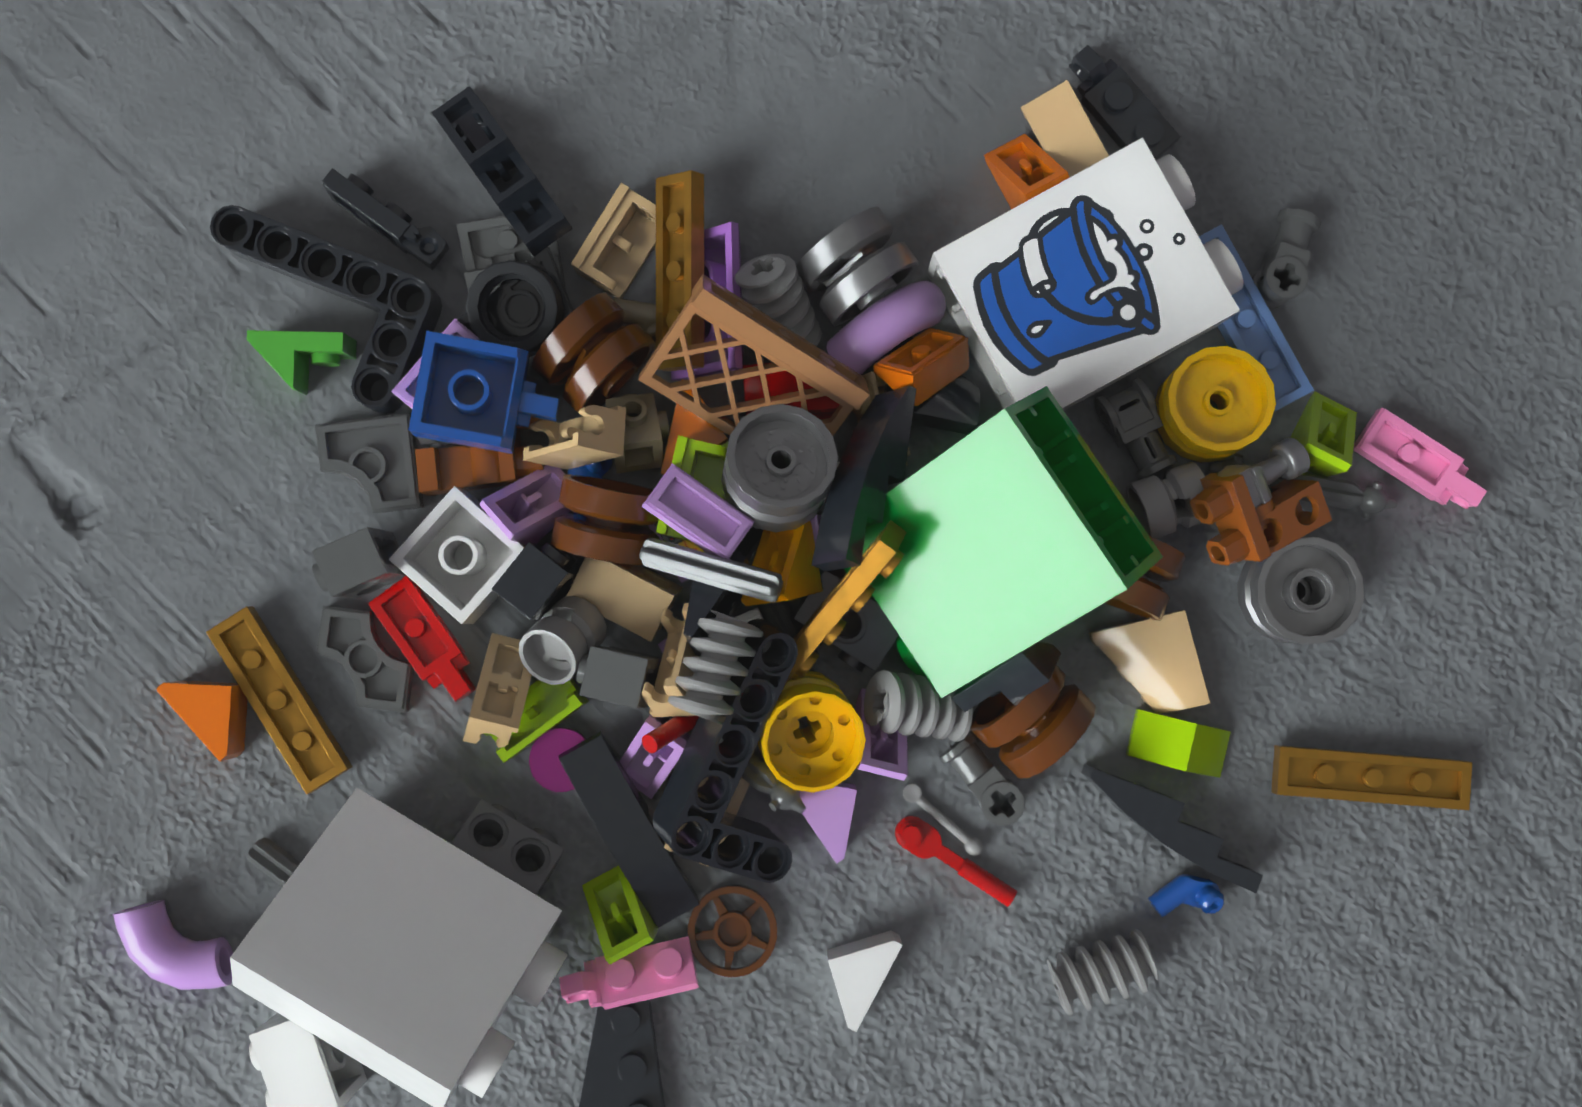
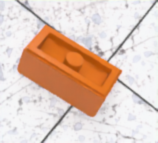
(926, 363)

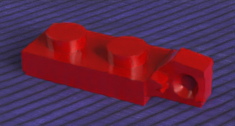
(423, 637)

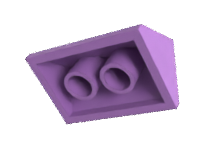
(721, 264)

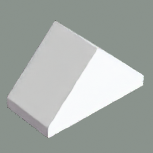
(860, 971)

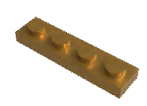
(679, 257)
(850, 592)
(279, 699)
(1371, 777)

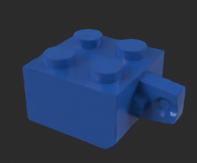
(475, 393)

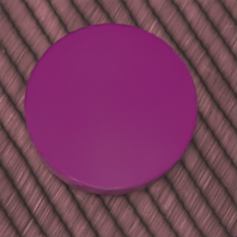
(545, 761)

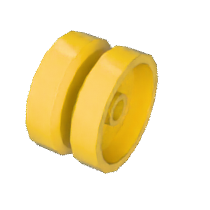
(1236, 386)

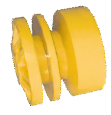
(824, 750)

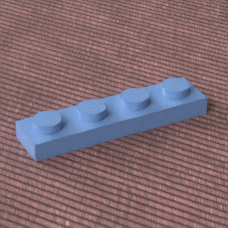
(1259, 335)

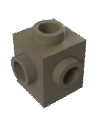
(643, 432)

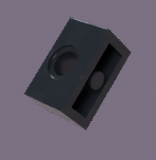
(537, 579)
(872, 640)

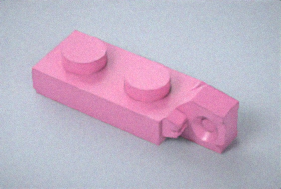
(1417, 460)
(638, 977)

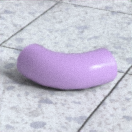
(887, 324)
(167, 954)

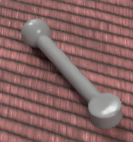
(912, 794)

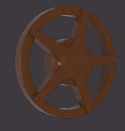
(732, 931)

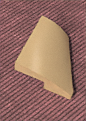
(1157, 661)

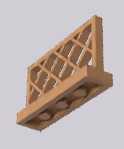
(767, 339)

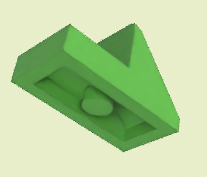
(290, 352)

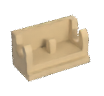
(1064, 129)
(618, 242)
(582, 440)
(626, 594)
(670, 668)
(499, 692)

